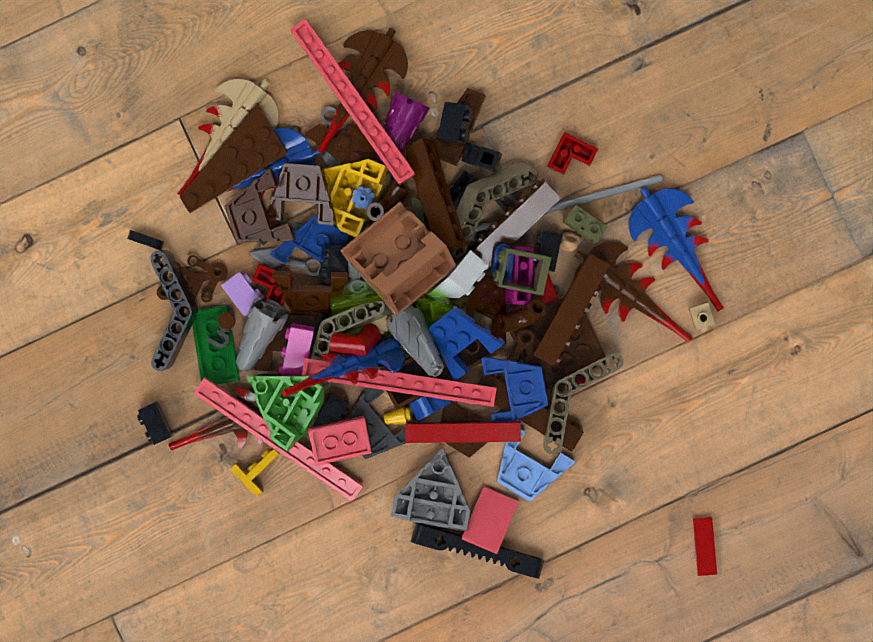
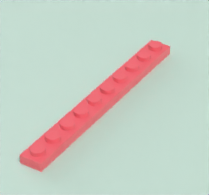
(352, 102)
(413, 384)
(255, 424)

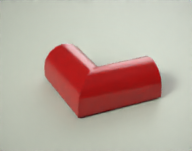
(569, 148)
(263, 276)
(356, 344)

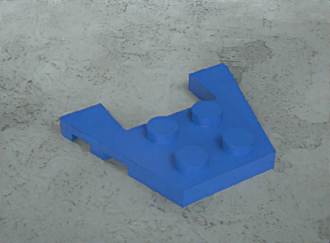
(311, 239)
(456, 332)
(524, 387)

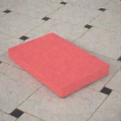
(339, 440)
(490, 520)

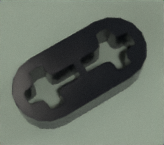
(145, 240)

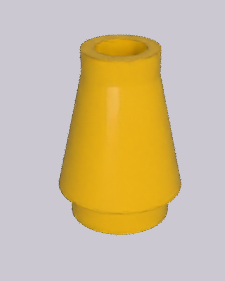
(399, 416)

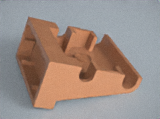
(399, 258)

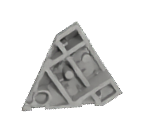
(433, 497)

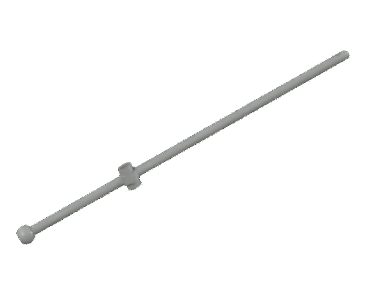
(588, 198)

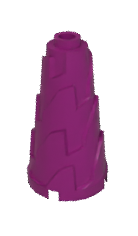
(403, 120)

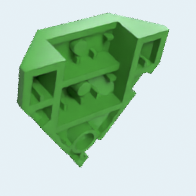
(290, 415)

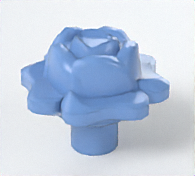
(362, 197)

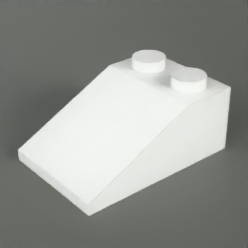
(461, 279)

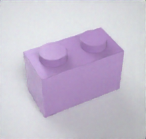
(241, 292)

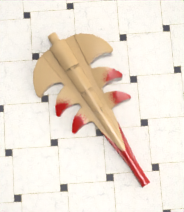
(245, 98)

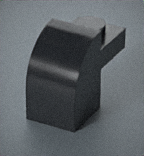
(482, 157)

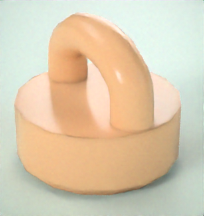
(569, 241)

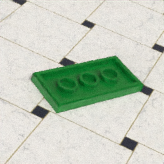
(214, 362)

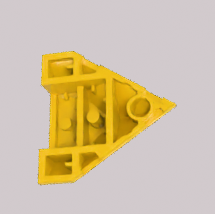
(343, 181)

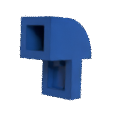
(427, 405)

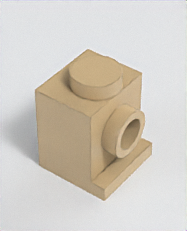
(696, 312)

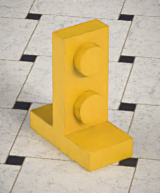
(247, 479)

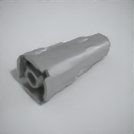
(260, 329)
(413, 334)

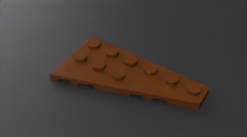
(243, 155)

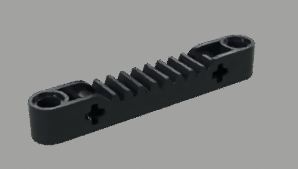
(426, 536)

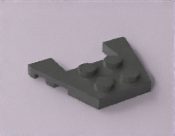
(379, 434)

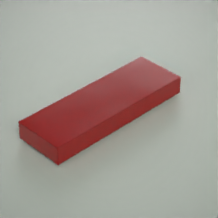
(704, 546)

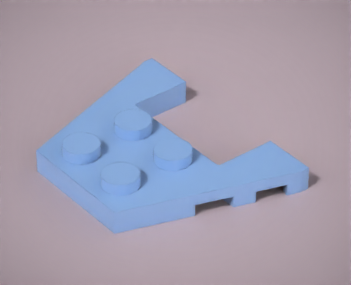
(526, 475)

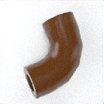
(394, 195)
(521, 318)

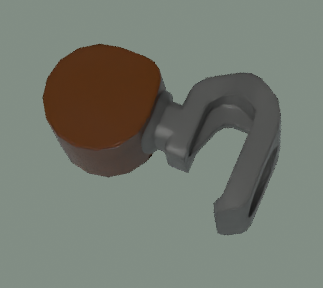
(226, 322)

